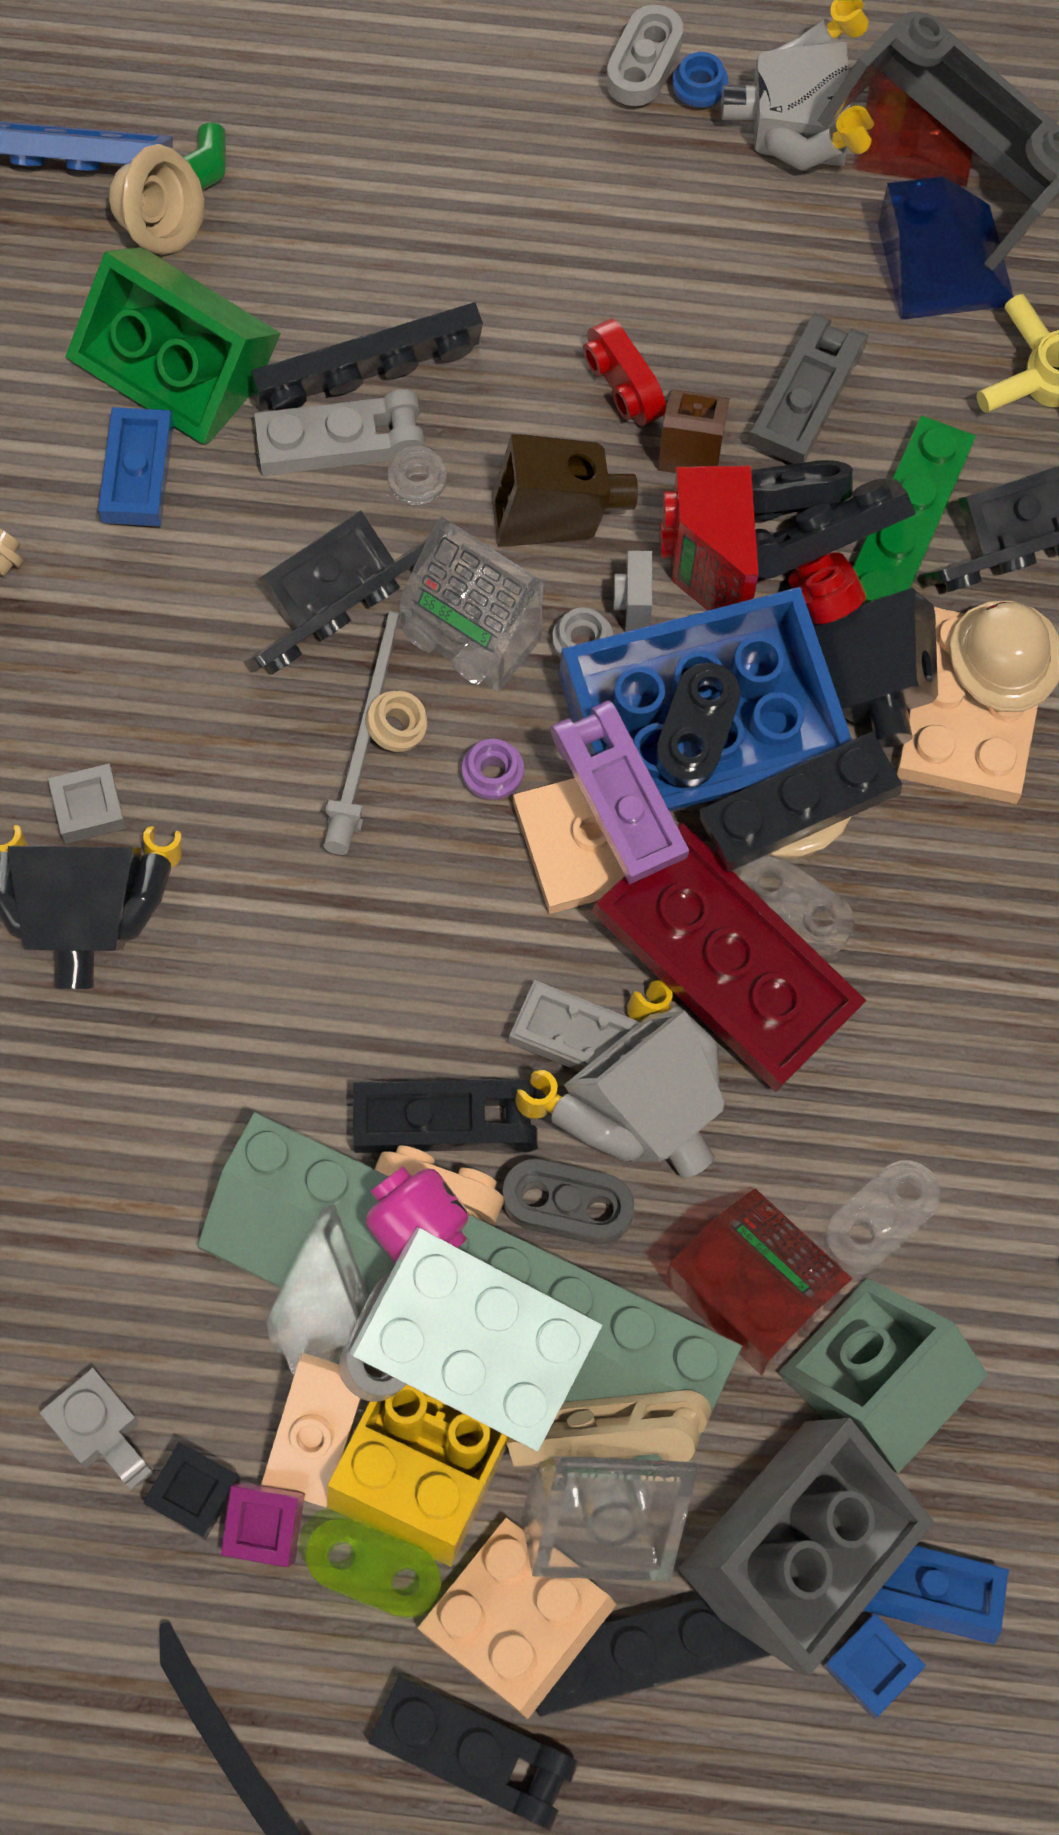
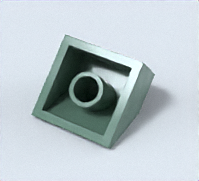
(886, 1369)

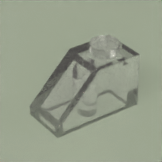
(319, 1295)

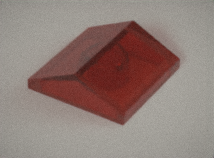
(909, 139)

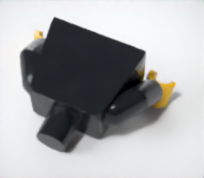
(81, 898)

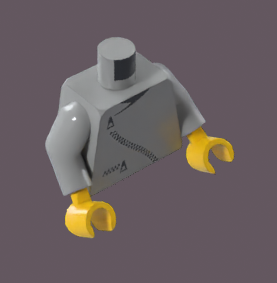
(794, 89)
(644, 1092)

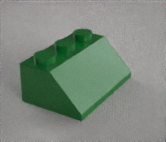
(169, 341)

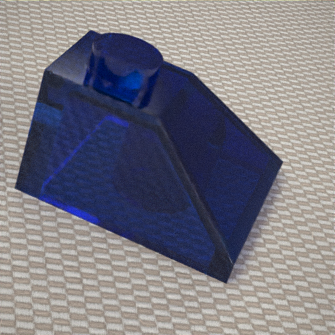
(938, 247)

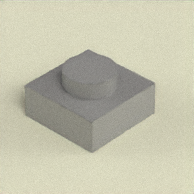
(634, 590)
(87, 803)

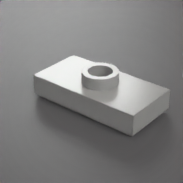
(566, 1027)

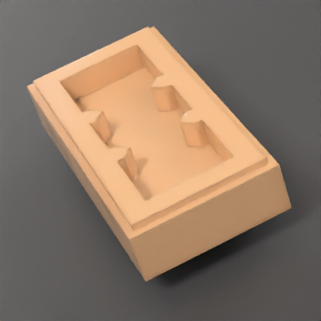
(312, 1430)

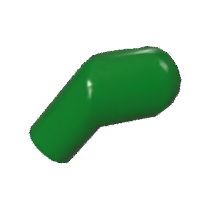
(210, 158)

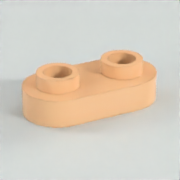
(471, 1186)

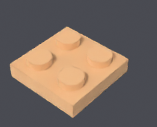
(515, 1627)

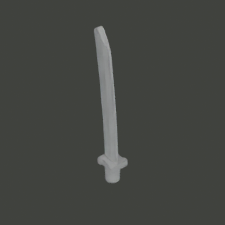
(344, 814)

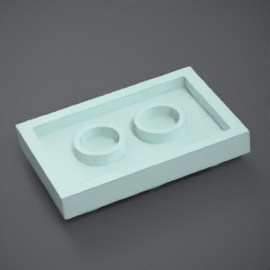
(476, 1339)

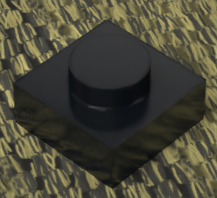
(191, 1491)

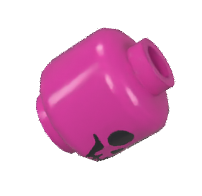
(415, 1202)

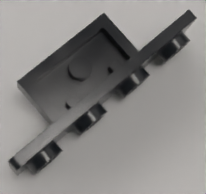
(1005, 528)
(327, 580)

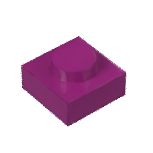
(262, 1524)

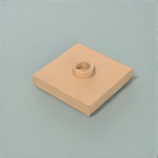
(566, 845)

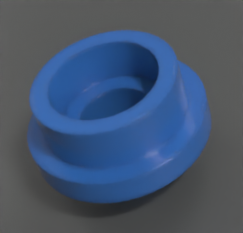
(700, 79)

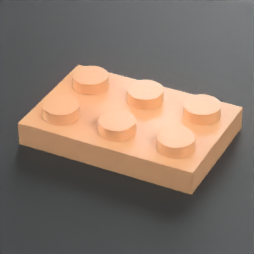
(962, 741)

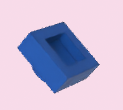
(874, 1666)

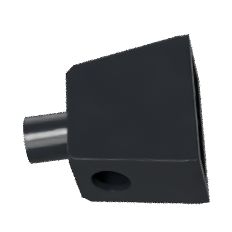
(883, 662)

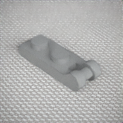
(337, 433)

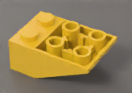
(417, 1472)

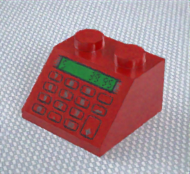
(711, 534)

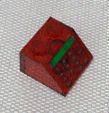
(756, 1279)

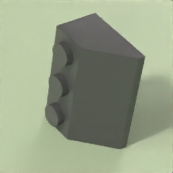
(808, 1544)

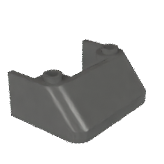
(970, 103)

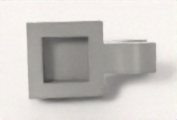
(94, 1425)

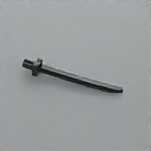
(221, 1738)

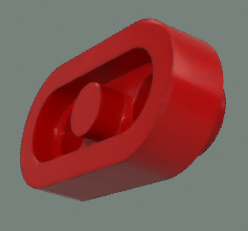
(632, 381)
(828, 587)

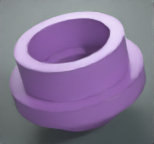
(495, 753)

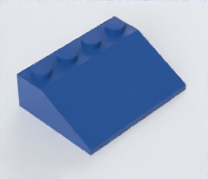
(769, 645)

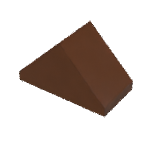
(692, 430)

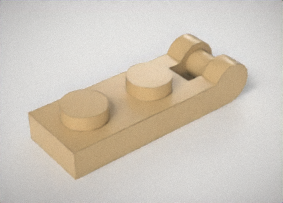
(623, 1428)

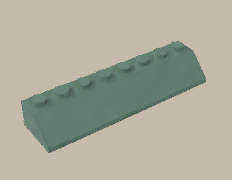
(284, 1179)

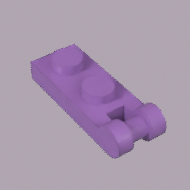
(621, 793)

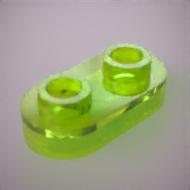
(375, 1567)

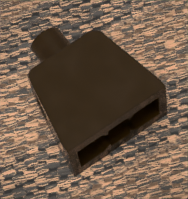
(556, 491)

